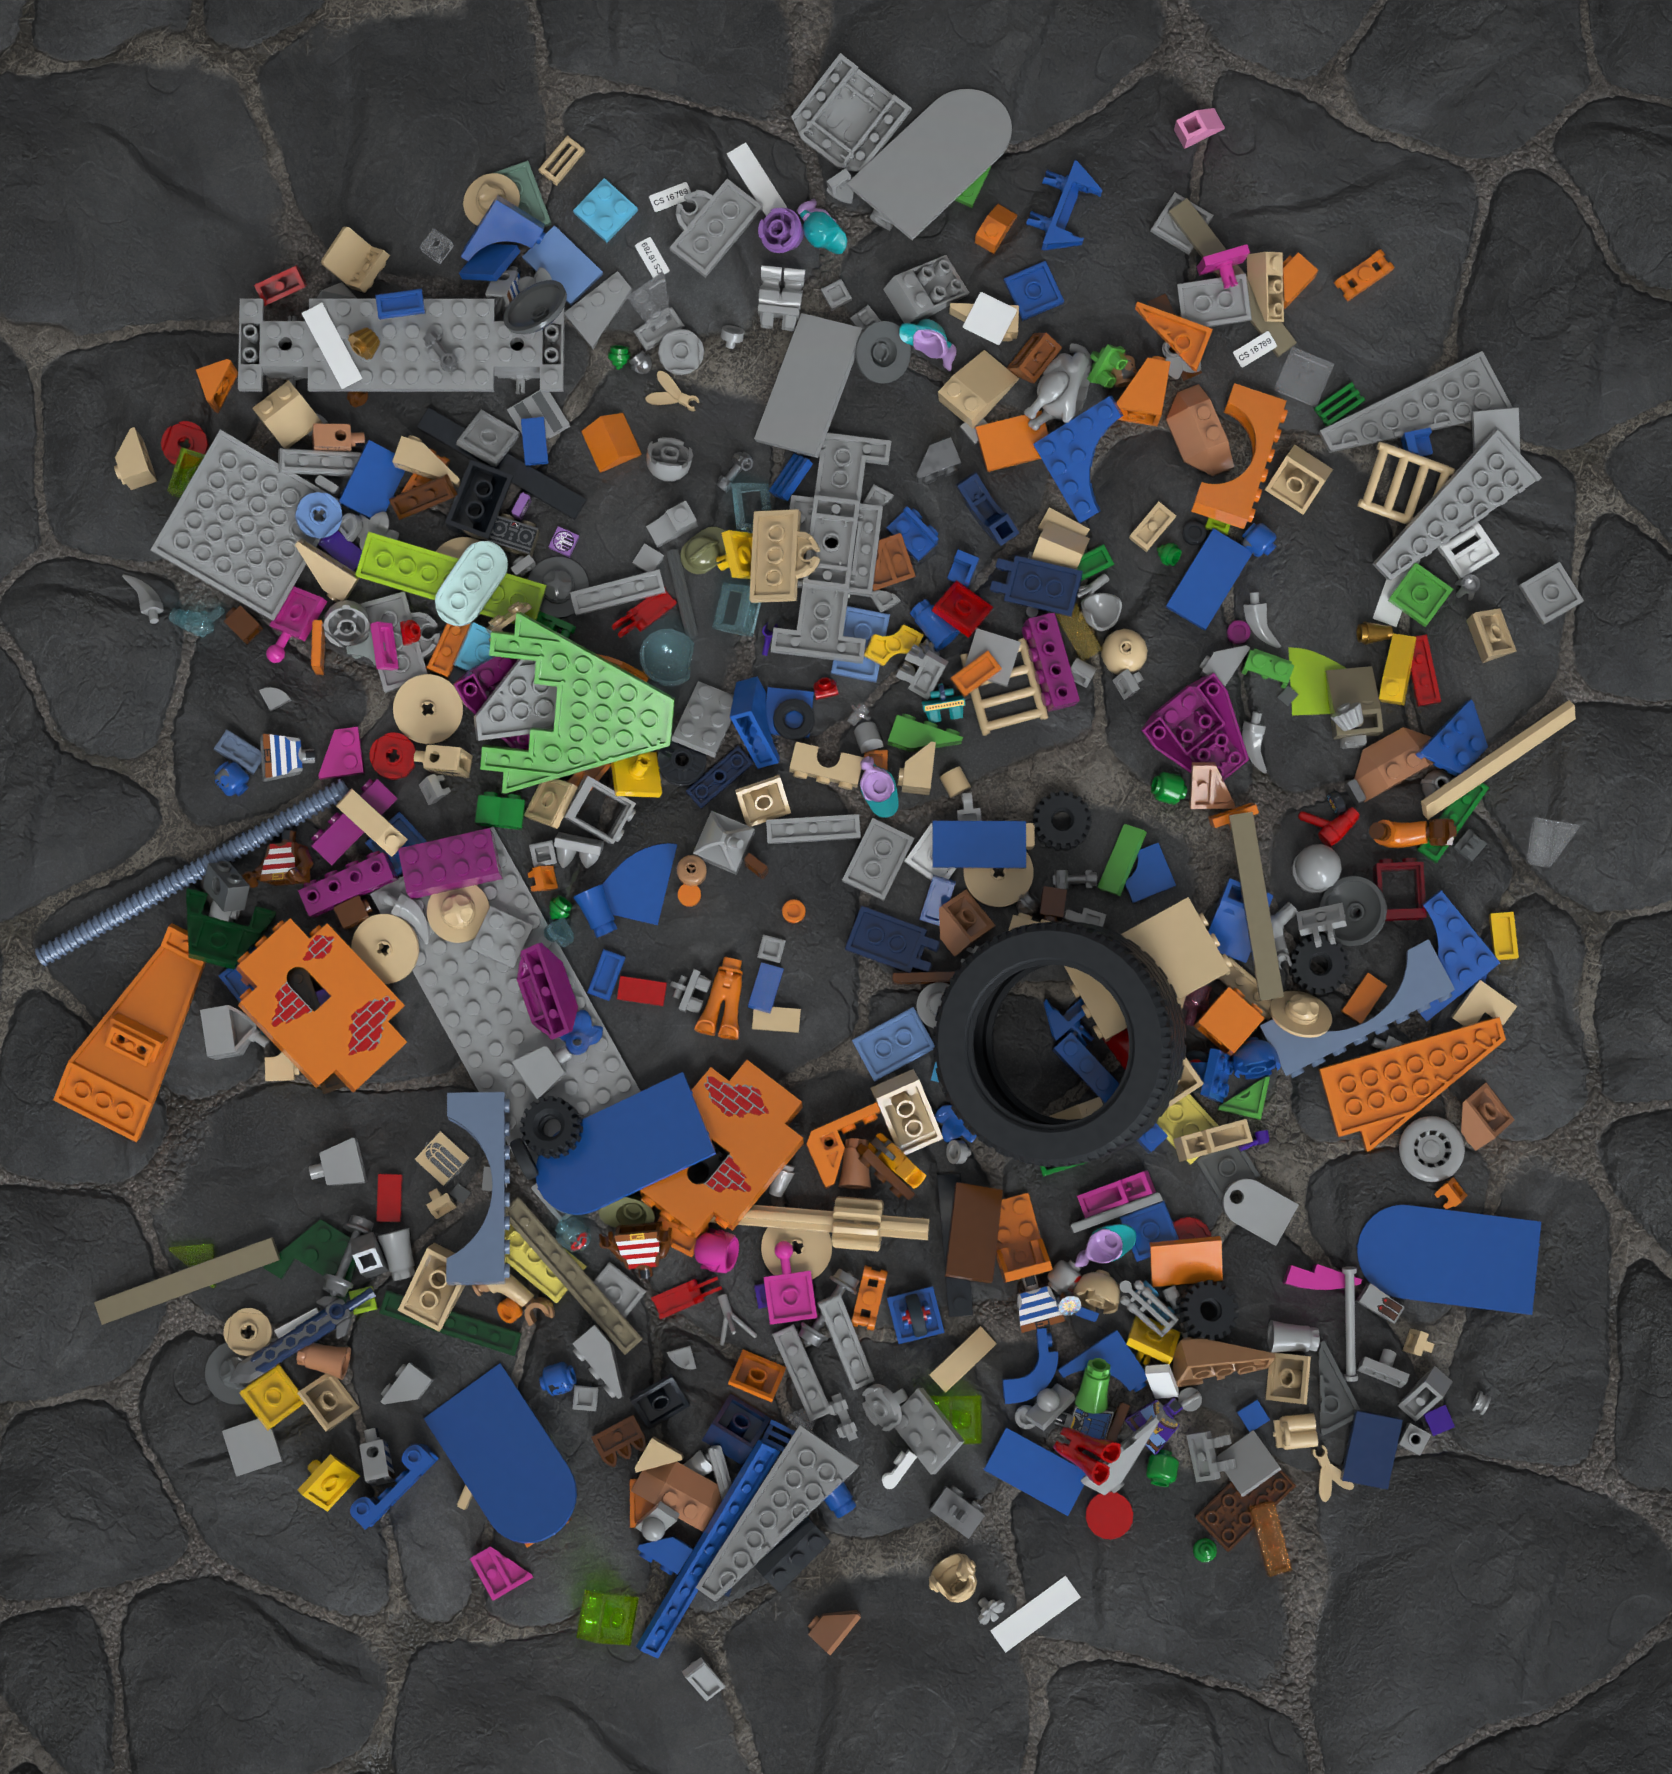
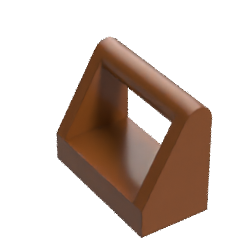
(1034, 357)

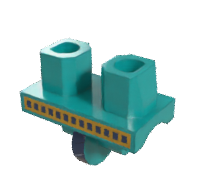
(933, 707)

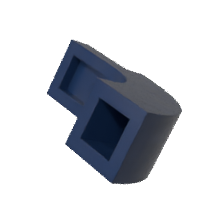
(986, 511)

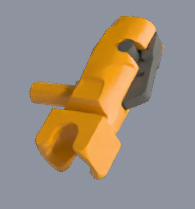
(896, 1160)

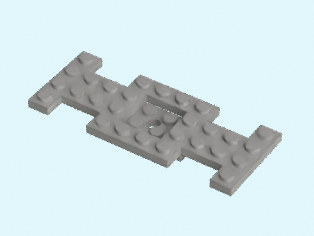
(837, 515)

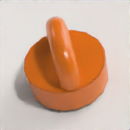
(509, 1310)

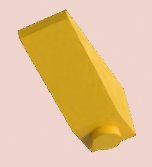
(1397, 669)

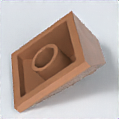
(962, 922)
(1483, 1117)
(832, 1628)

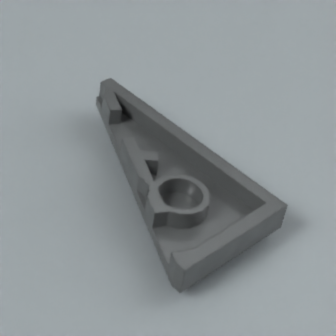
(1335, 1398)

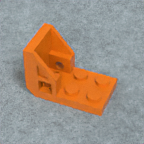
(829, 1158)
(1019, 1244)

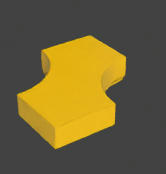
(882, 648)

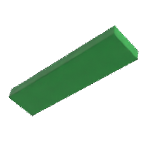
(1459, 812)

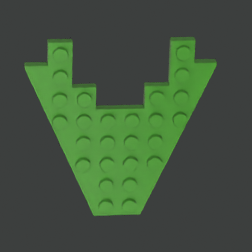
(598, 713)

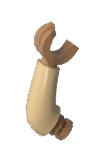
(521, 1295)

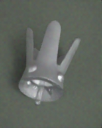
(1469, 585)

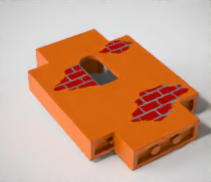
(347, 1032)
(751, 1123)

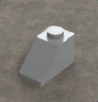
(1224, 663)
(1425, 1393)

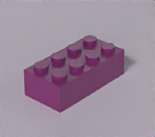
(450, 863)

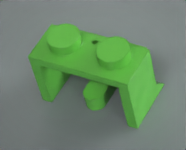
(1268, 666)

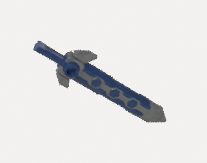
(335, 1315)

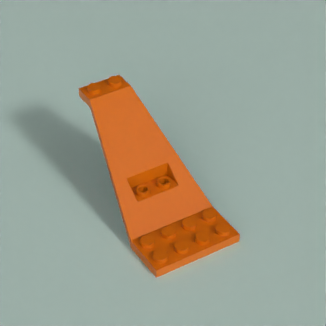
(115, 1078)

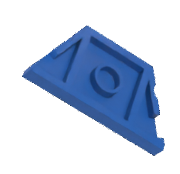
(1456, 742)

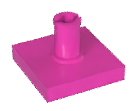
(1223, 262)

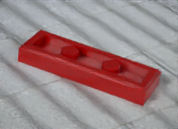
(1423, 674)

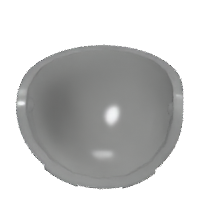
(1101, 610)

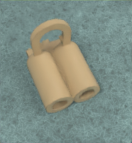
(1296, 1431)

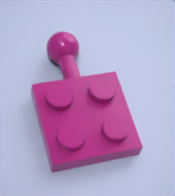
(294, 620)
(790, 1294)

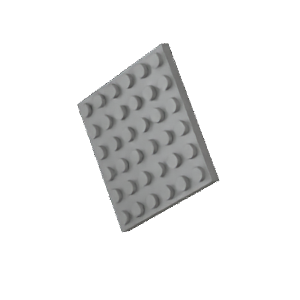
(239, 526)

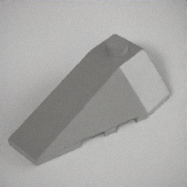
(1130, 1450)

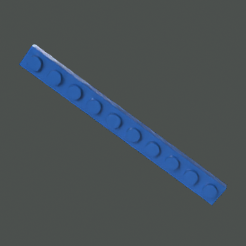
(709, 1544)

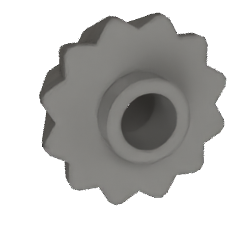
(1348, 716)

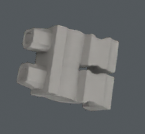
(780, 304)

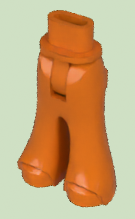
(725, 988)

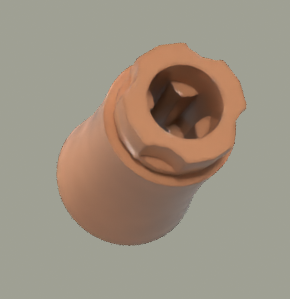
(854, 1172)
(325, 1359)

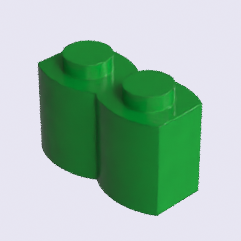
(499, 811)

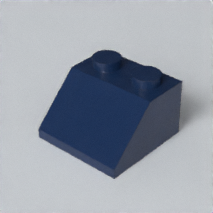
(736, 1429)

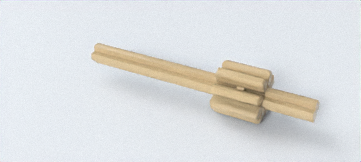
(853, 1222)

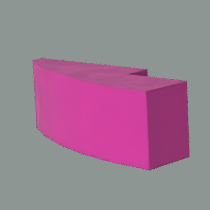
(1116, 1194)
(1318, 1279)

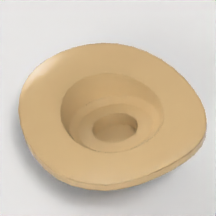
(484, 191)

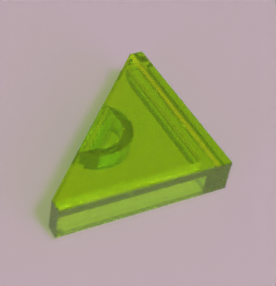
(194, 1254)

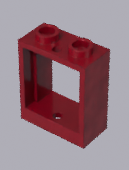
(1407, 864)

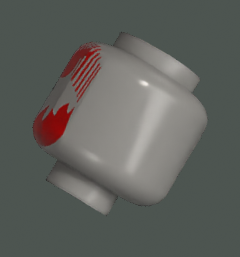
(1064, 1276)

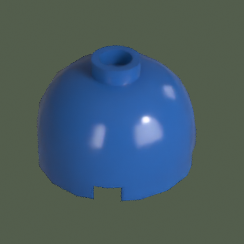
(1255, 1059)

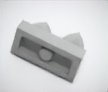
(568, 844)

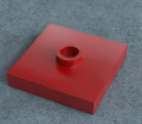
(962, 609)

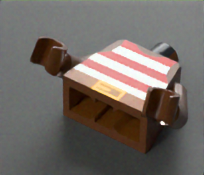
(283, 864)
(639, 1246)

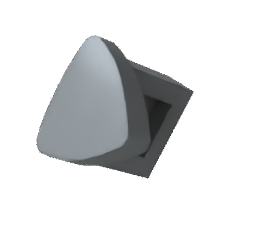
(838, 187)

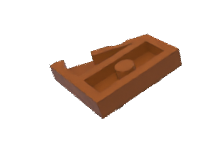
(892, 562)

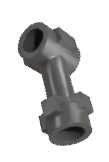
(448, 361)
(740, 461)
(1063, 880)

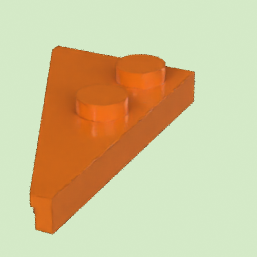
(1183, 336)

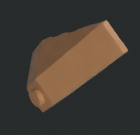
(1208, 1358)

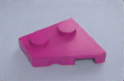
(343, 755)
(498, 1572)

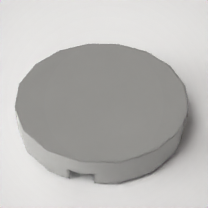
(680, 352)

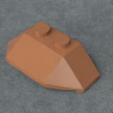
(1199, 432)
(1391, 762)
(681, 1490)

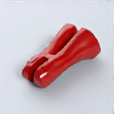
(1104, 1449)

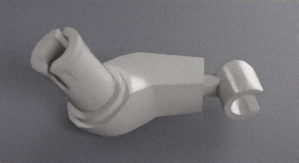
(1278, 921)

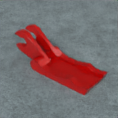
(645, 613)
(682, 1297)

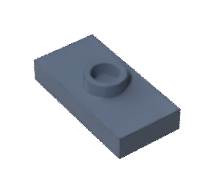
(239, 751)

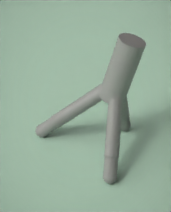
(1092, 587)
(728, 1316)

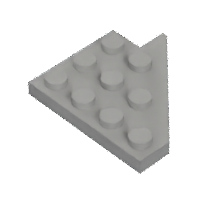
(516, 705)

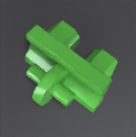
(1103, 364)

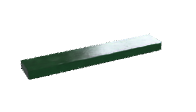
(460, 1327)

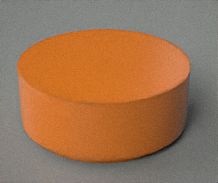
(689, 895)
(793, 911)

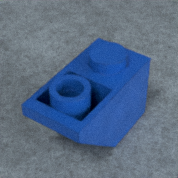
(668, 1552)

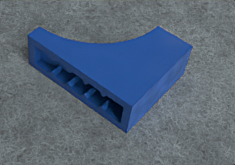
(504, 223)
(751, 721)
(1117, 1354)

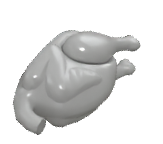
(1062, 388)

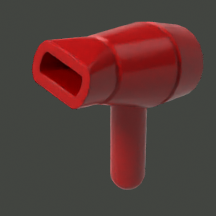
(1332, 830)

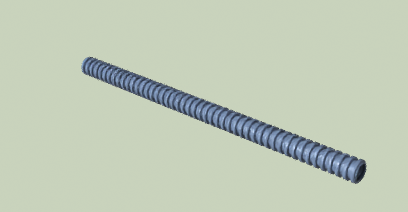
(190, 873)

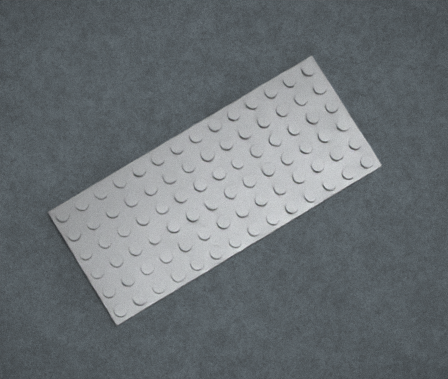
(489, 1019)

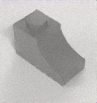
(672, 524)

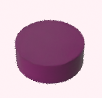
(1238, 632)

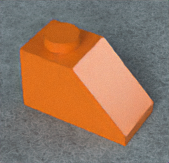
(995, 228)
(1296, 276)

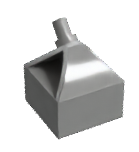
(724, 842)
(229, 1032)

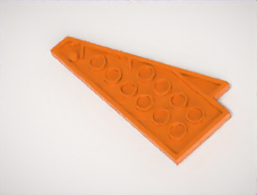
(1393, 1084)

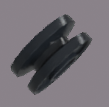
(681, 775)

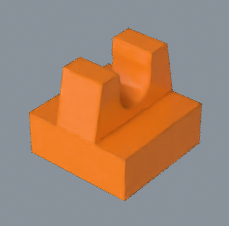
(544, 878)
(1453, 1192)

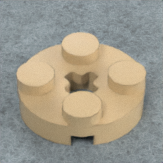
(239, 1322)

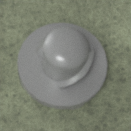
(928, 1003)

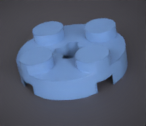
(332, 515)

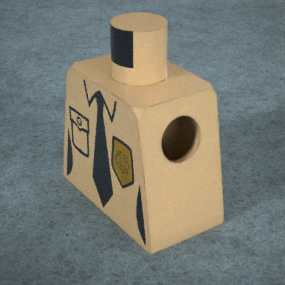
(445, 760)

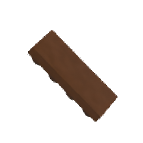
(973, 1233)
(1229, 1514)

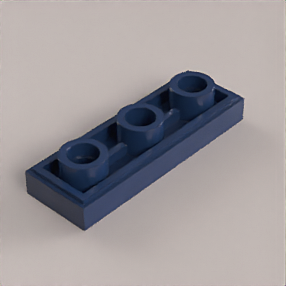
(708, 787)

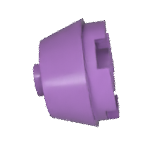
(781, 230)

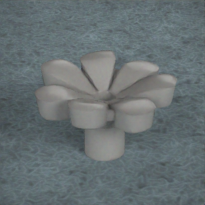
(989, 1610)

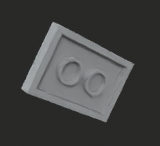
(1212, 305)
(705, 720)
(878, 859)
(928, 1431)

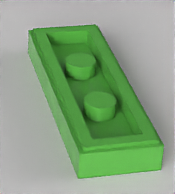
(1122, 860)

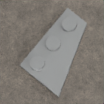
(597, 309)

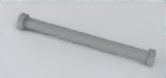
(1350, 1323)

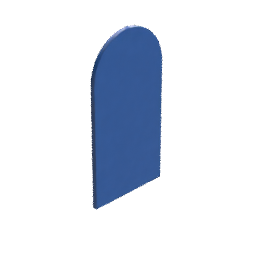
(627, 1149)
(1451, 1257)
(506, 1458)

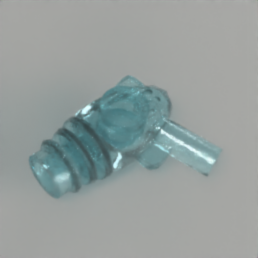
(195, 622)

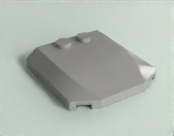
(848, 116)

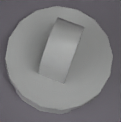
(883, 1406)

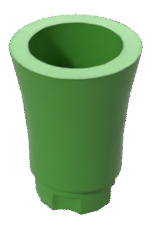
(1094, 1387)

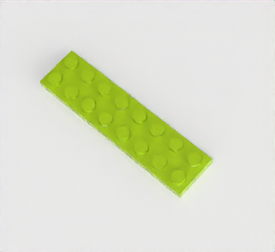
(424, 571)

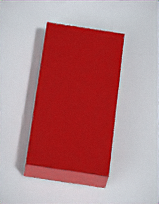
(641, 991)
(389, 1198)

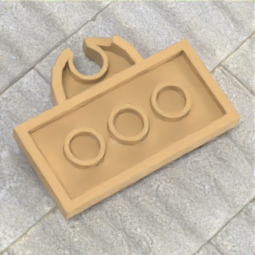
(779, 556)

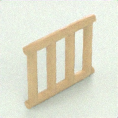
(1405, 456)
(1035, 691)

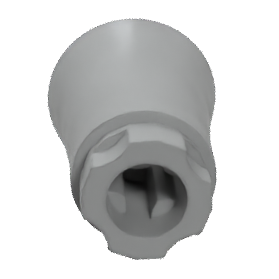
(398, 1253)
(1291, 1337)

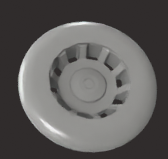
(1431, 1149)

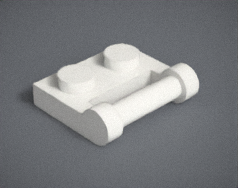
(1471, 557)
(902, 1462)

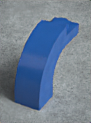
(1030, 1385)

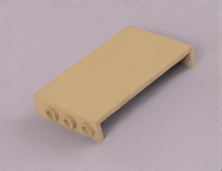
(1177, 944)

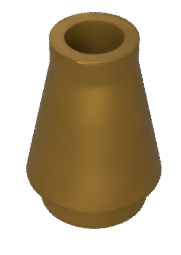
(1371, 633)

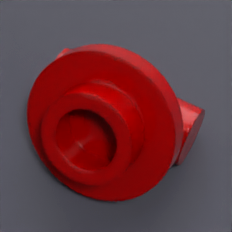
(410, 632)
(825, 688)

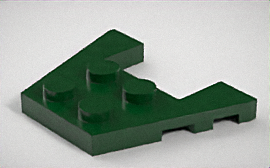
(219, 940)
(317, 1248)

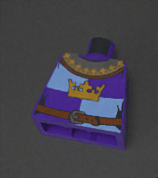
(1164, 1429)

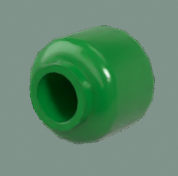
(1168, 788)
(1162, 1468)

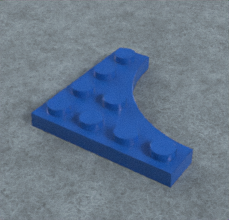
(1070, 454)
(1458, 949)

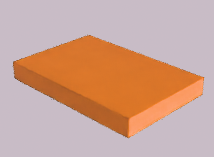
(1009, 442)
(1186, 1261)

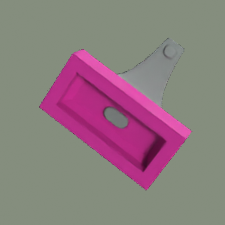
(378, 647)

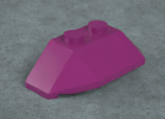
(546, 991)

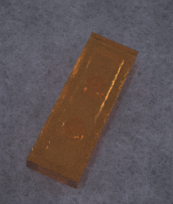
(1270, 1538)

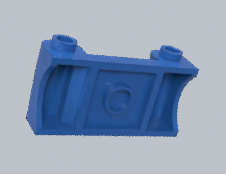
(418, 1460)

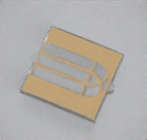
(442, 1158)

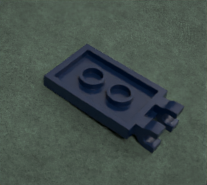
(1039, 585)
(890, 941)

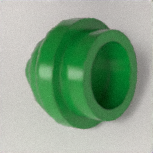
(619, 355)
(1169, 554)
(559, 907)
(1204, 1550)

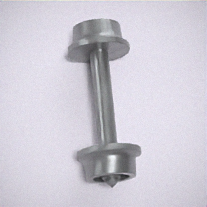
(337, 1284)
(811, 1334)

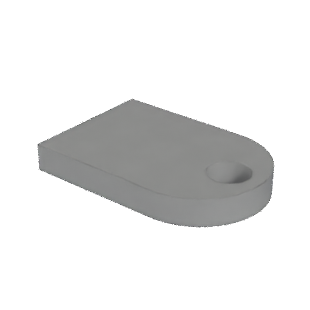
(1259, 1209)

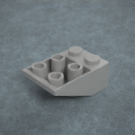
(925, 290)
(600, 1354)

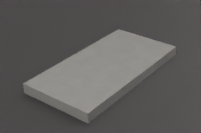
(809, 385)

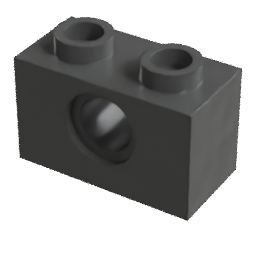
(226, 886)

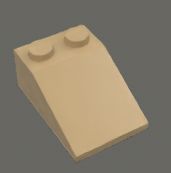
(976, 388)
(907, 1112)
(428, 1294)

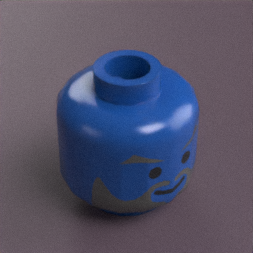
(1259, 539)
(231, 779)

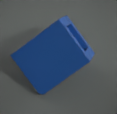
(1418, 442)
(963, 568)

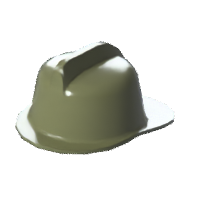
(701, 551)
(626, 1211)

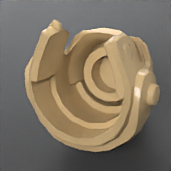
(954, 1577)

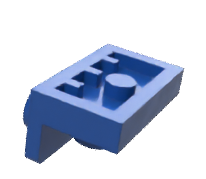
(916, 535)

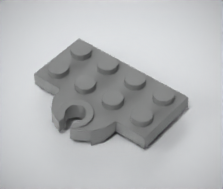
(713, 225)
(411, 657)

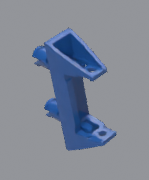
(1055, 226)
(1068, 1023)

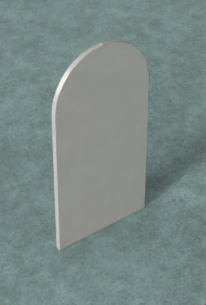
(935, 159)

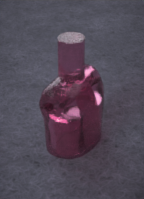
(1196, 1003)

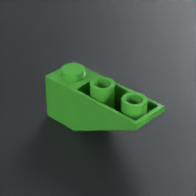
(914, 736)

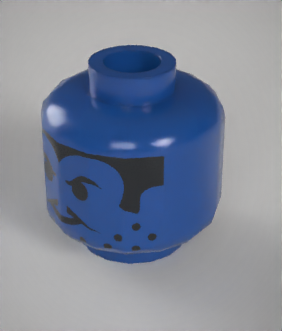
(558, 1378)

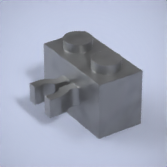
(957, 1511)

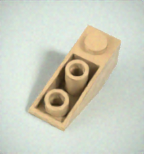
(1266, 281)

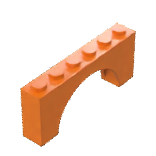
(1234, 500)

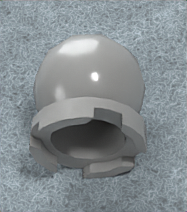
(1316, 868)

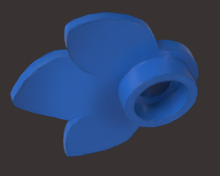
(584, 1032)
(952, 1126)

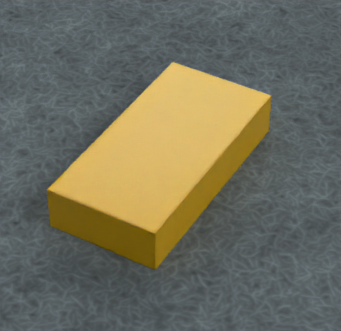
(1503, 935)

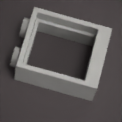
(578, 799)

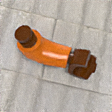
(1408, 834)

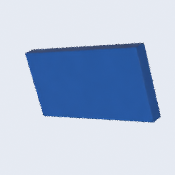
(1209, 579)
(979, 844)
(1036, 1471)

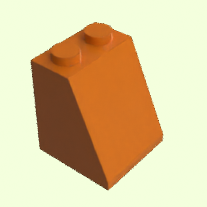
(1145, 394)

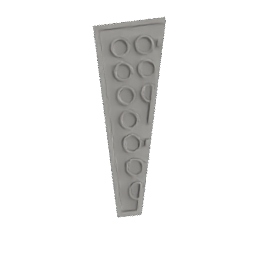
(1431, 403)
(1479, 486)
(792, 1490)

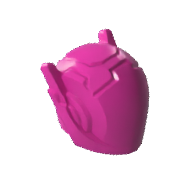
(717, 1250)

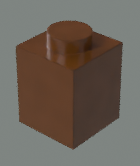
(242, 624)
(1052, 903)
(353, 912)

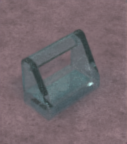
(737, 490)
(746, 615)

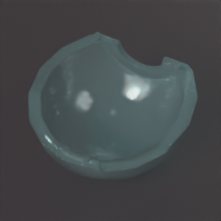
(667, 657)

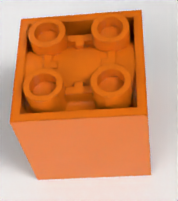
(1229, 1021)

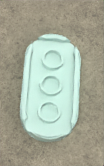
(471, 583)

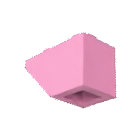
(1197, 126)

